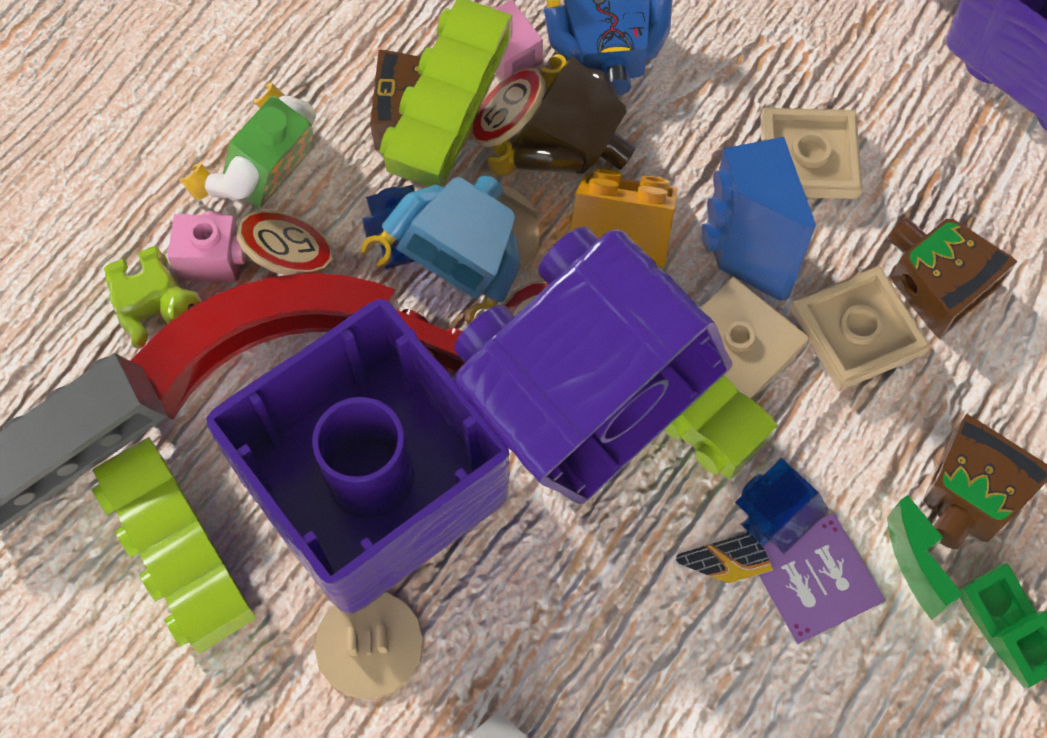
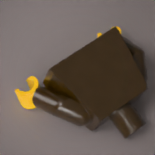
(570, 126)

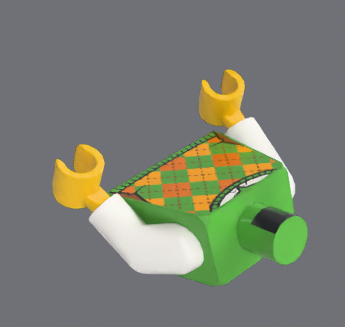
(261, 152)

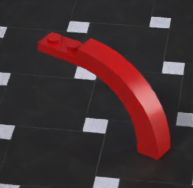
(263, 311)

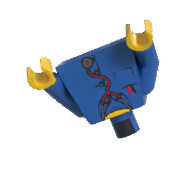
(609, 34)

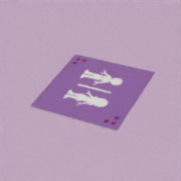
(819, 581)

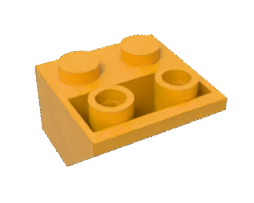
(636, 207)

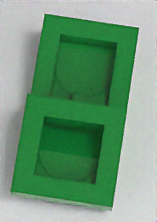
(912, 542)
(1009, 622)

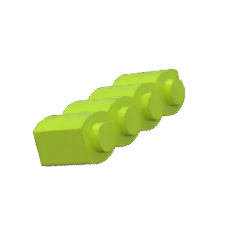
(447, 94)
(724, 428)
(173, 546)

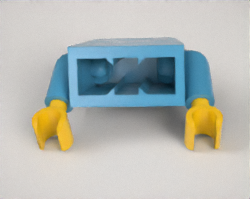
(458, 236)

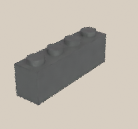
(73, 433)

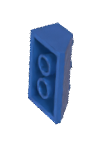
(759, 217)

